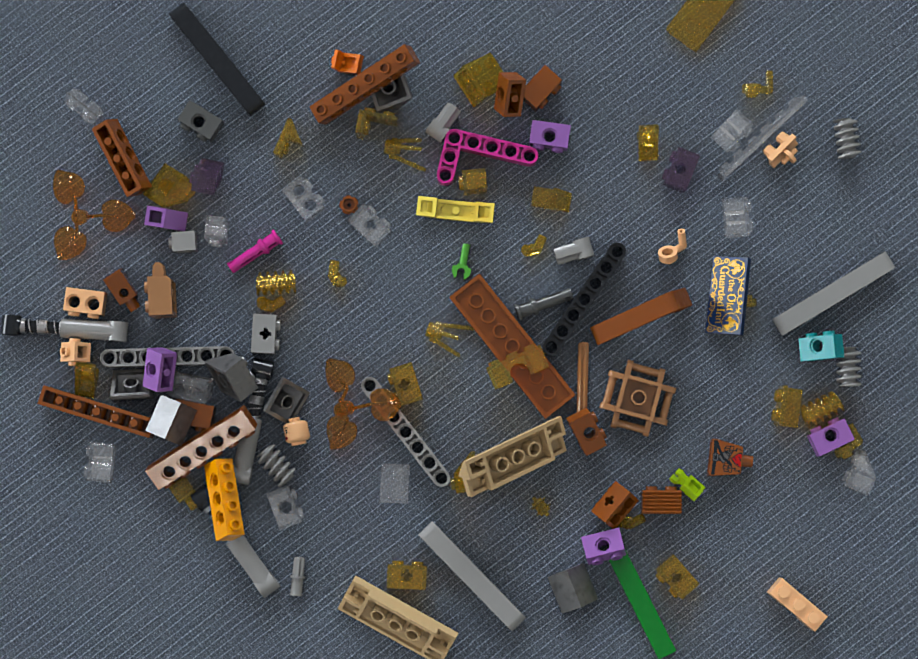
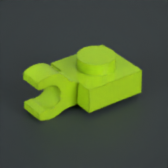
(689, 485)

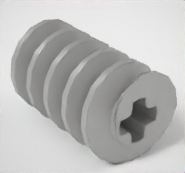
(846, 138)
(849, 368)
(276, 465)

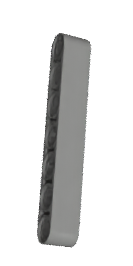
(833, 293)
(139, 353)
(413, 438)
(472, 576)

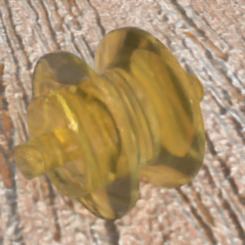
(540, 506)

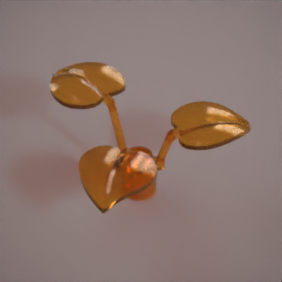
(70, 242)
(339, 429)

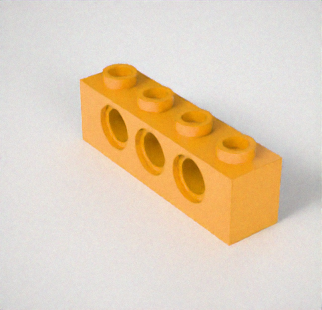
(224, 499)

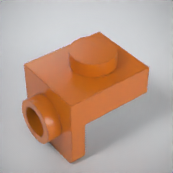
(347, 62)

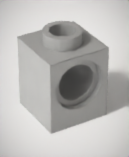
(183, 242)

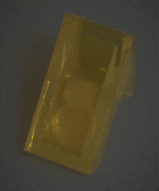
(288, 134)
(648, 142)
(551, 199)
(86, 379)

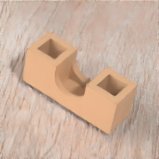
(797, 604)

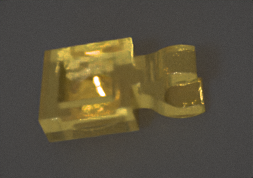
(182, 491)

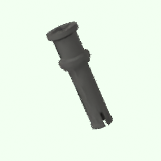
(534, 306)

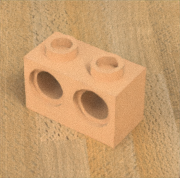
(86, 298)

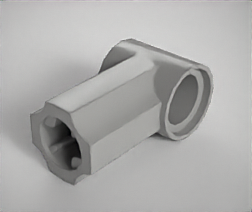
(441, 125)
(579, 249)

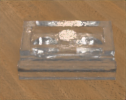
(394, 483)

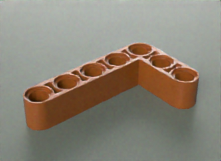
(641, 315)

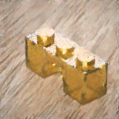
(532, 358)

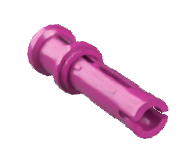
(262, 247)

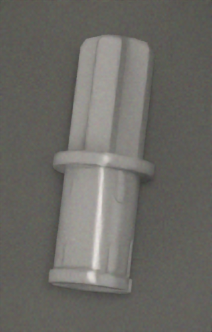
(297, 576)

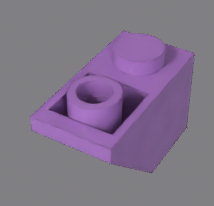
(166, 218)

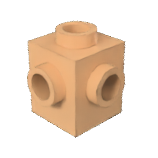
(75, 351)

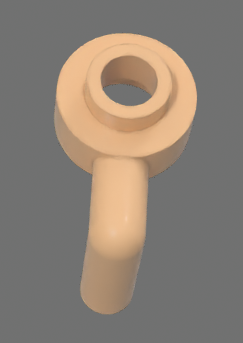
(669, 254)

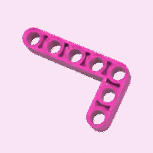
(462, 145)

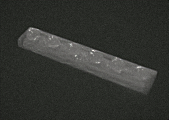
(767, 130)

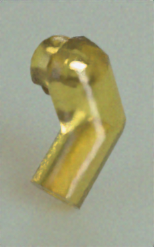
(535, 248)
(334, 276)
(270, 305)
(631, 522)

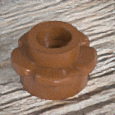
(348, 210)

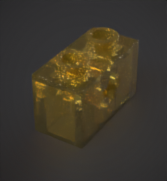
(473, 181)
(406, 373)
(396, 581)
(686, 583)

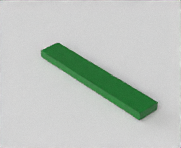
(643, 606)

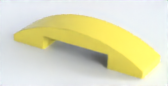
(455, 210)

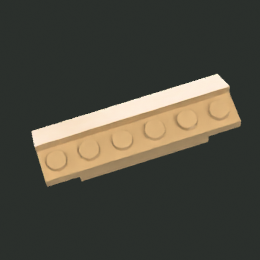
(513, 457)
(397, 620)

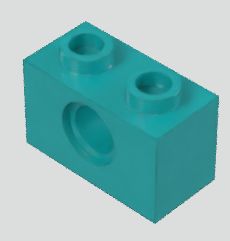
(810, 346)

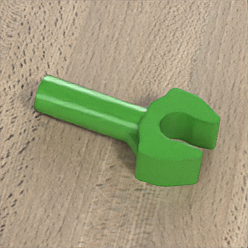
(463, 262)

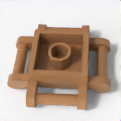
(638, 398)

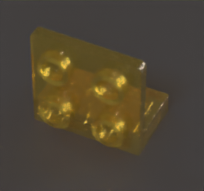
(479, 78)
(369, 115)
(787, 407)

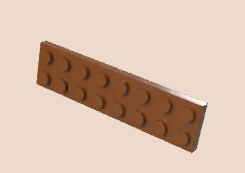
(504, 336)

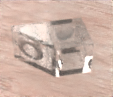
(861, 475)

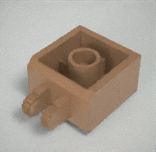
(161, 294)

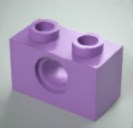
(560, 132)
(159, 369)
(841, 432)
(594, 541)

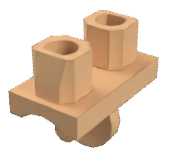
(784, 152)

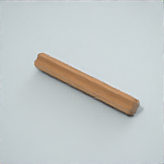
(582, 376)

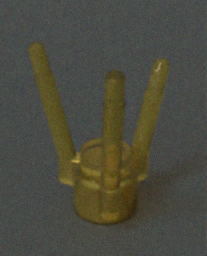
(394, 147)
(436, 331)

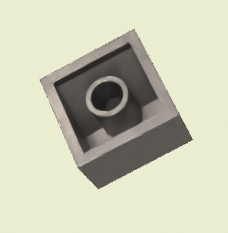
(232, 376)

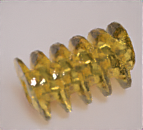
(275, 283)
(821, 408)

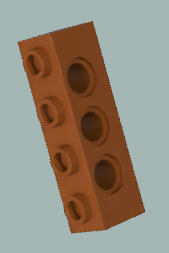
(121, 157)

